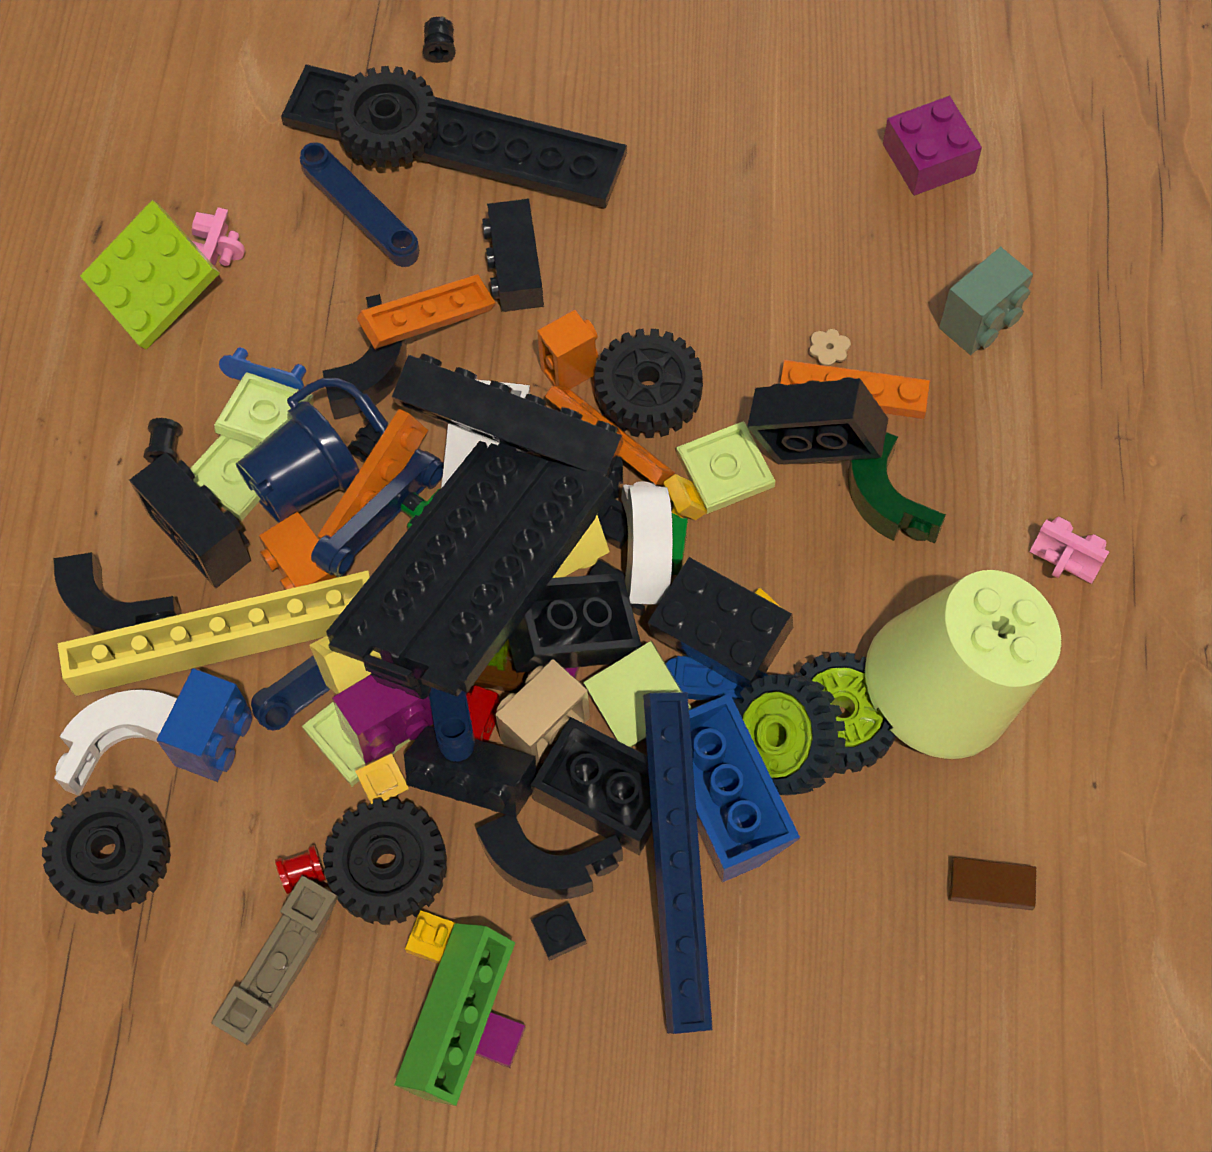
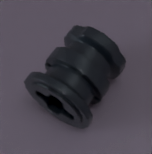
(438, 40)
(365, 441)

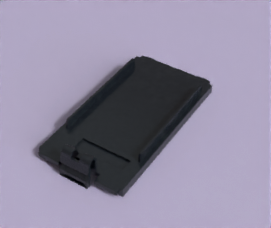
(468, 570)

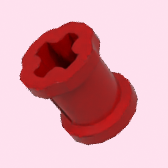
(305, 864)

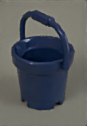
(304, 454)

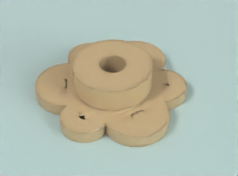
(829, 347)

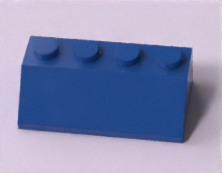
(734, 793)

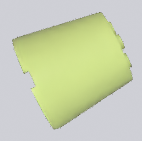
(963, 663)

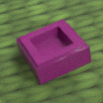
(500, 1040)

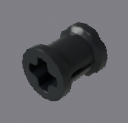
(162, 438)

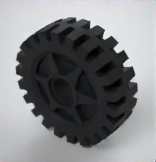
(386, 116)
(654, 359)
(85, 831)
(392, 891)

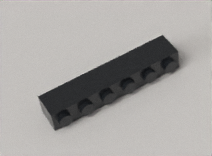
(505, 417)

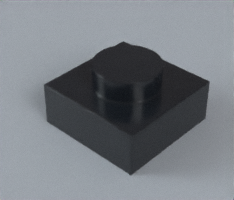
(614, 522)
(559, 932)

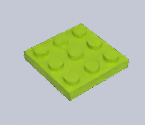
(149, 274)

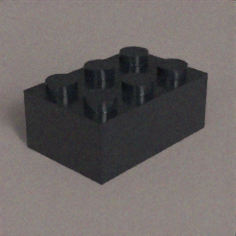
(818, 421)
(192, 518)
(576, 624)
(720, 624)
(597, 785)

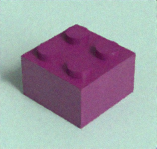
(931, 145)
(380, 717)

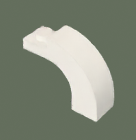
(648, 542)
(104, 724)

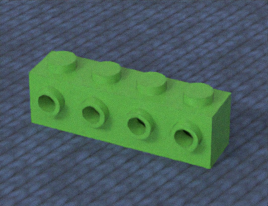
(455, 1014)

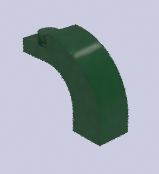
(883, 505)

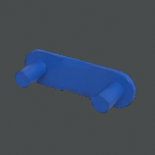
(236, 367)

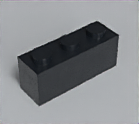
(513, 255)
(488, 778)

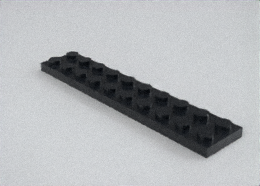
(483, 142)

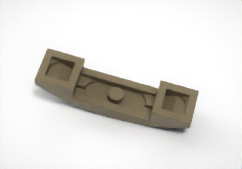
(278, 962)

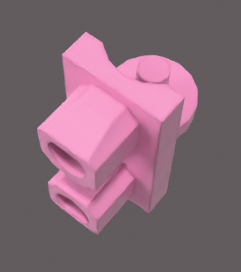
(216, 243)
(1070, 551)

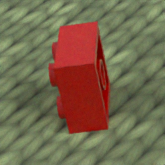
(482, 709)

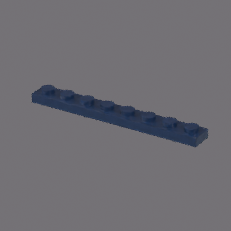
(677, 863)

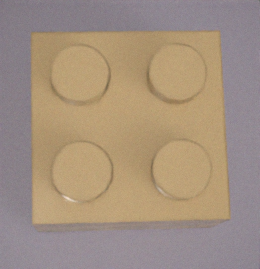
(541, 710)

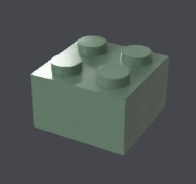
(986, 301)

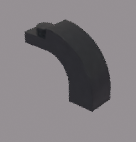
(372, 374)
(81, 589)
(544, 873)

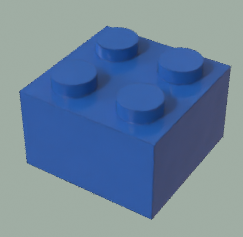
(205, 725)

